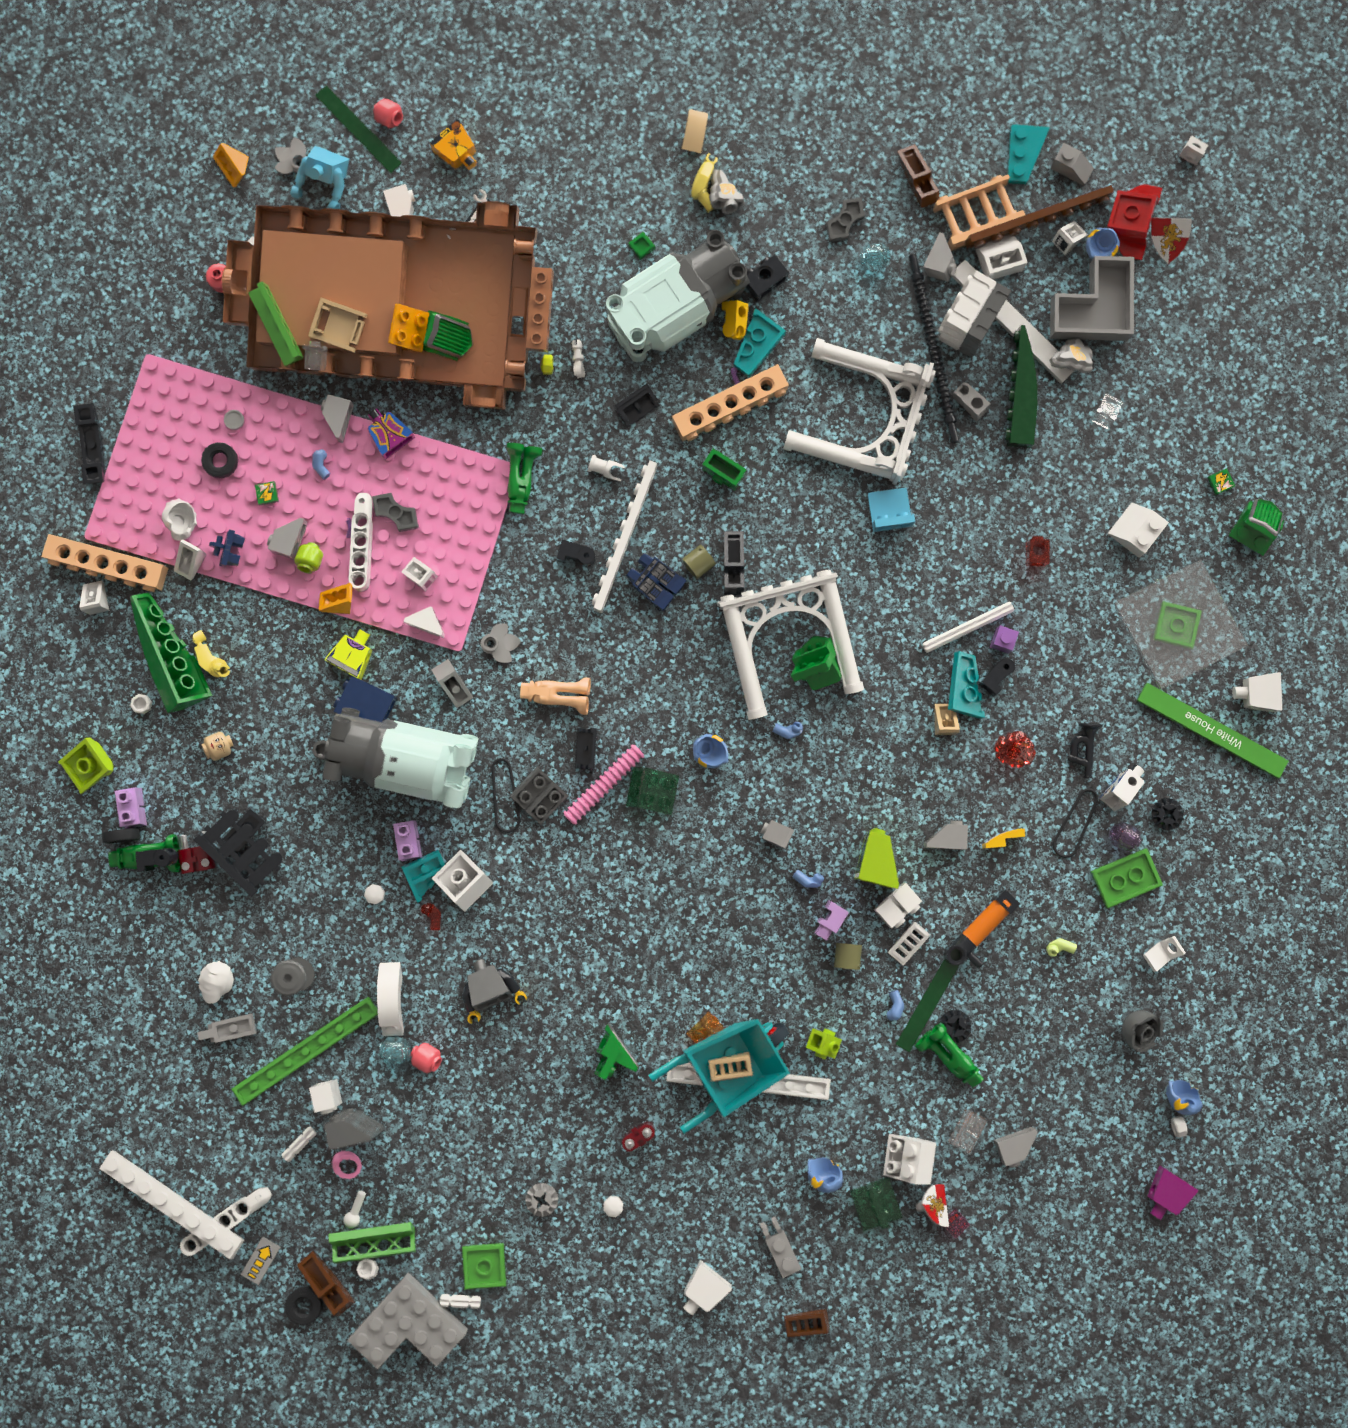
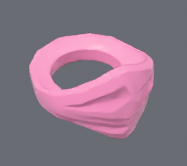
(346, 1155)

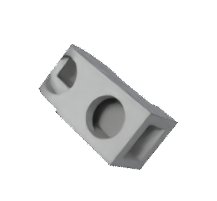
(971, 401)

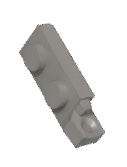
(229, 1029)

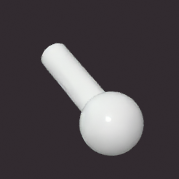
(352, 1218)

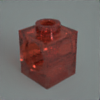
(1038, 560)

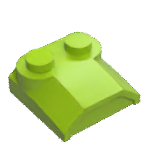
(87, 764)

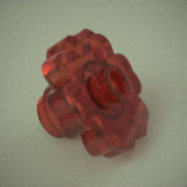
(1015, 749)

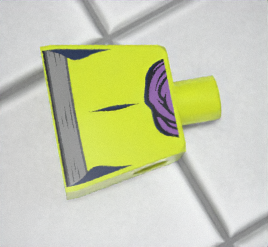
(351, 654)

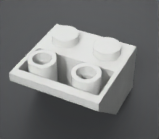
(1002, 257)
(909, 1159)

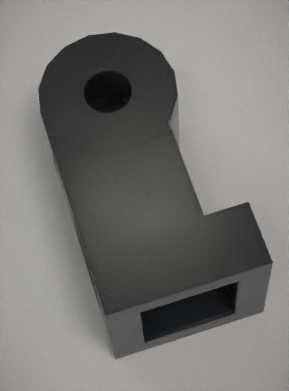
(576, 552)
(996, 675)
(162, 857)

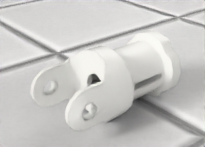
(603, 467)

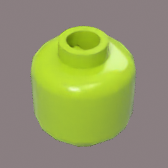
(308, 558)

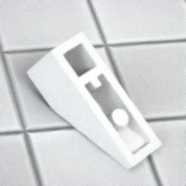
(399, 200)

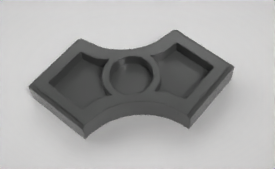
(839, 227)
(387, 507)

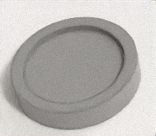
(234, 419)

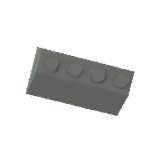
(350, 1128)

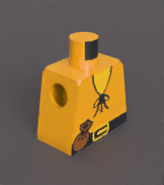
(455, 146)

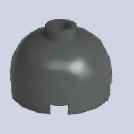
(1141, 1030)

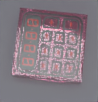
(957, 1223)

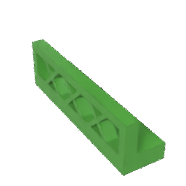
(275, 324)
(370, 1235)

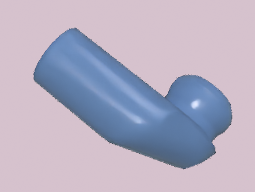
(317, 463)
(790, 731)
(808, 882)
(897, 1008)

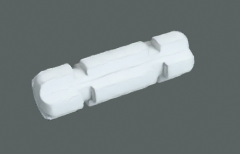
(299, 1144)
(460, 1301)

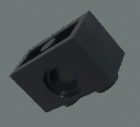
(775, 269)

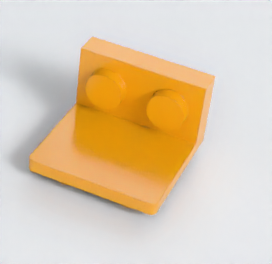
(408, 328)

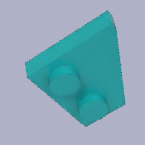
(420, 873)

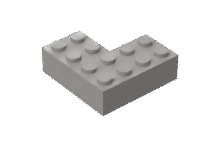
(1102, 313)
(410, 1314)

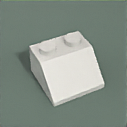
(1138, 529)
(462, 880)

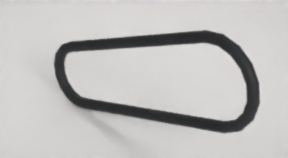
(494, 795)
(1085, 827)

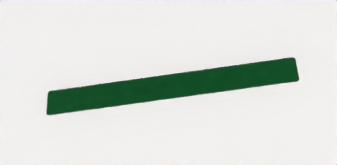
(358, 129)
(928, 1003)

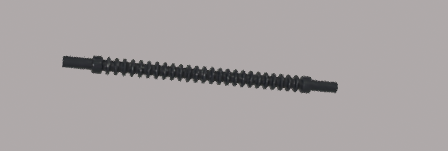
(917, 278)

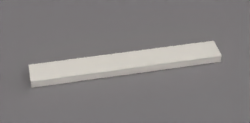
(1011, 321)
(790, 1085)

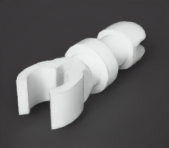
(578, 358)

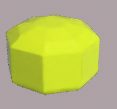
(547, 364)

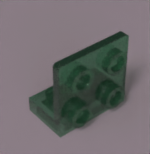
(652, 790)

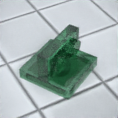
(876, 1204)

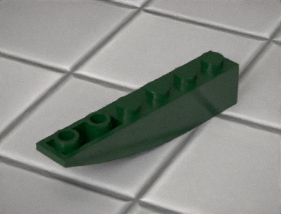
(1023, 394)

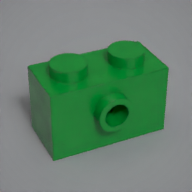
(723, 469)

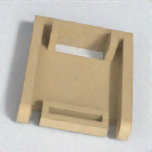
(341, 325)

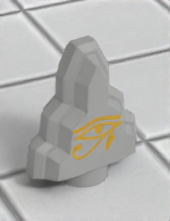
(724, 194)
(1073, 357)

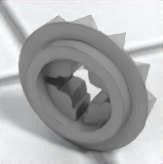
(537, 1191)

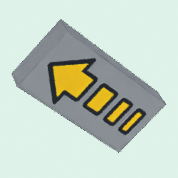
(260, 1260)

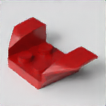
(1132, 218)

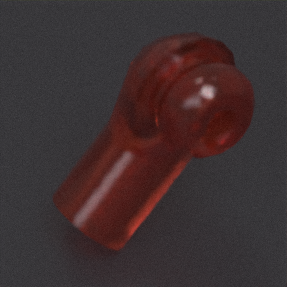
(432, 913)

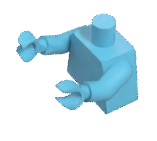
(326, 168)

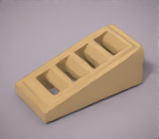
(731, 1074)

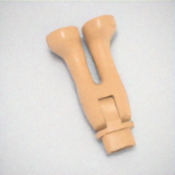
(546, 693)

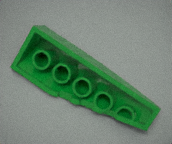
(170, 664)

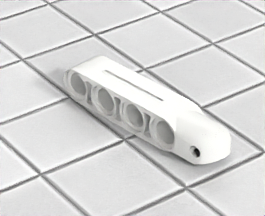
(361, 510)
(253, 1203)

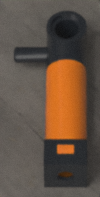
(980, 928)

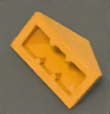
(231, 163)
(336, 599)

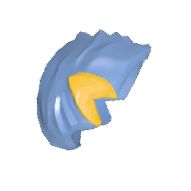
(1102, 243)
(710, 751)
(1183, 1097)
(824, 1175)

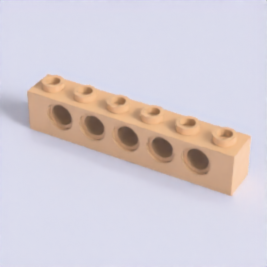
(771, 376)
(56, 546)

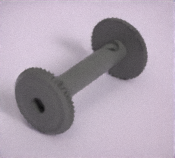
(292, 976)

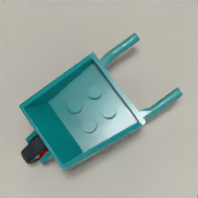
(729, 1094)

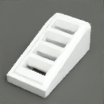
(914, 926)

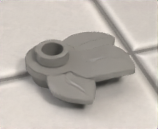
(290, 156)
(503, 643)

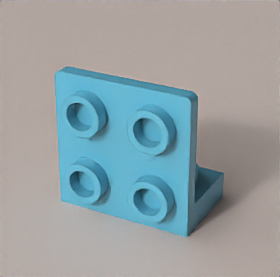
(890, 509)

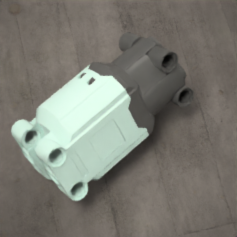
(676, 296)
(400, 757)

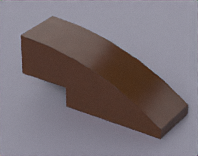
(918, 176)
(325, 1284)

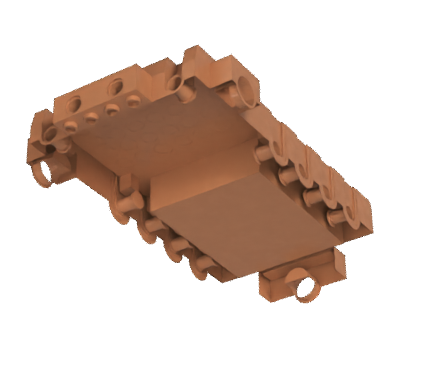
(390, 260)

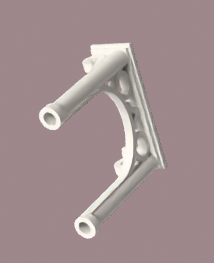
(909, 376)
(743, 647)

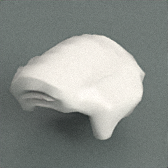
(179, 519)
(215, 981)

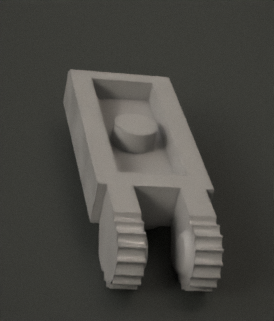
(781, 1249)

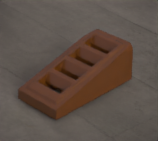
(814, 1315)

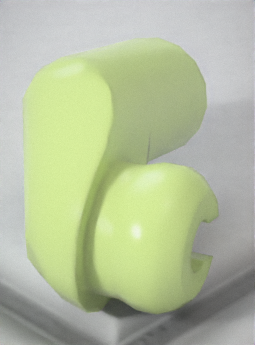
(1059, 945)

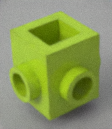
(824, 1043)

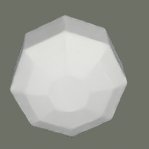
(141, 704)
(374, 894)
(1179, 1126)
(613, 1206)
(367, 1269)

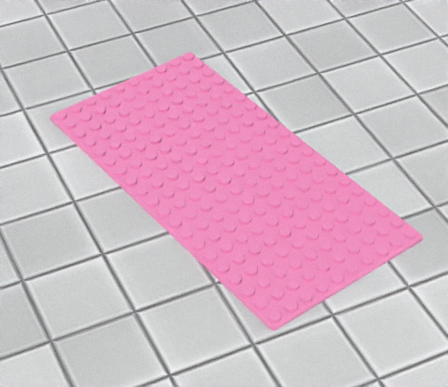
(182, 411)

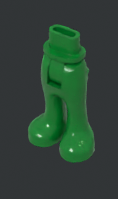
(520, 487)
(126, 856)
(956, 1061)

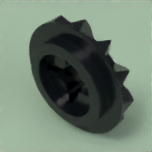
(1158, 814)
(964, 1021)

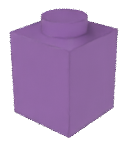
(1004, 639)

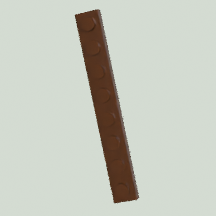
(1035, 218)

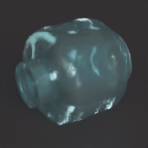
(875, 256)
(394, 1050)

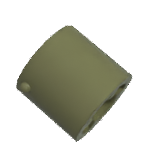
(698, 561)
(847, 956)

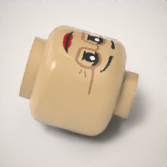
(217, 746)

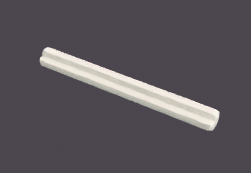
(968, 627)

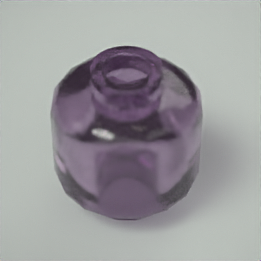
(1125, 836)

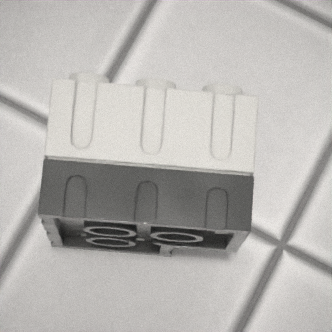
(972, 313)

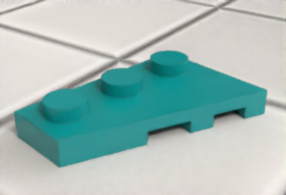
(1024, 149)
(758, 343)
(964, 692)

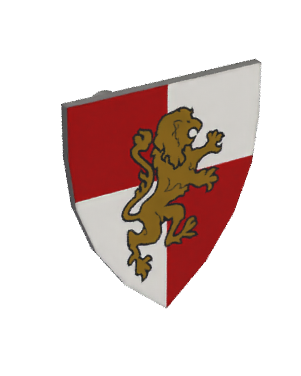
(1170, 236)
(935, 1205)

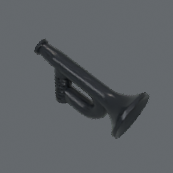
(1090, 730)

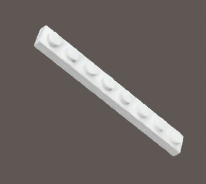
(627, 529)
(172, 1204)

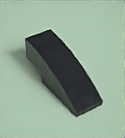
(733, 562)

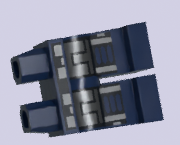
(652, 577)

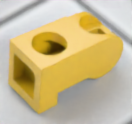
(735, 319)

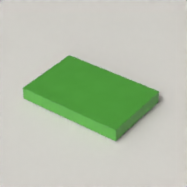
(1126, 878)

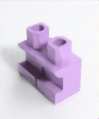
(129, 809)
(406, 841)
(832, 921)

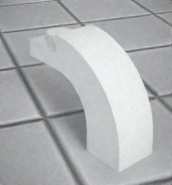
(390, 999)

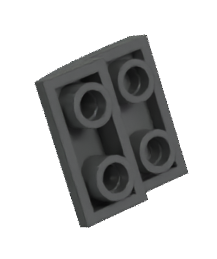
(538, 795)

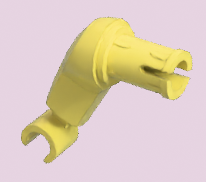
(701, 181)
(212, 664)

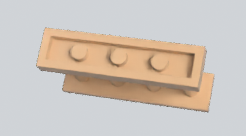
(944, 203)

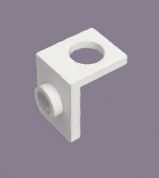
(1191, 152)
(1161, 953)

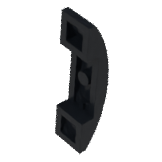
(91, 443)

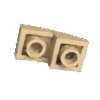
(695, 131)

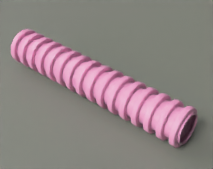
(603, 784)

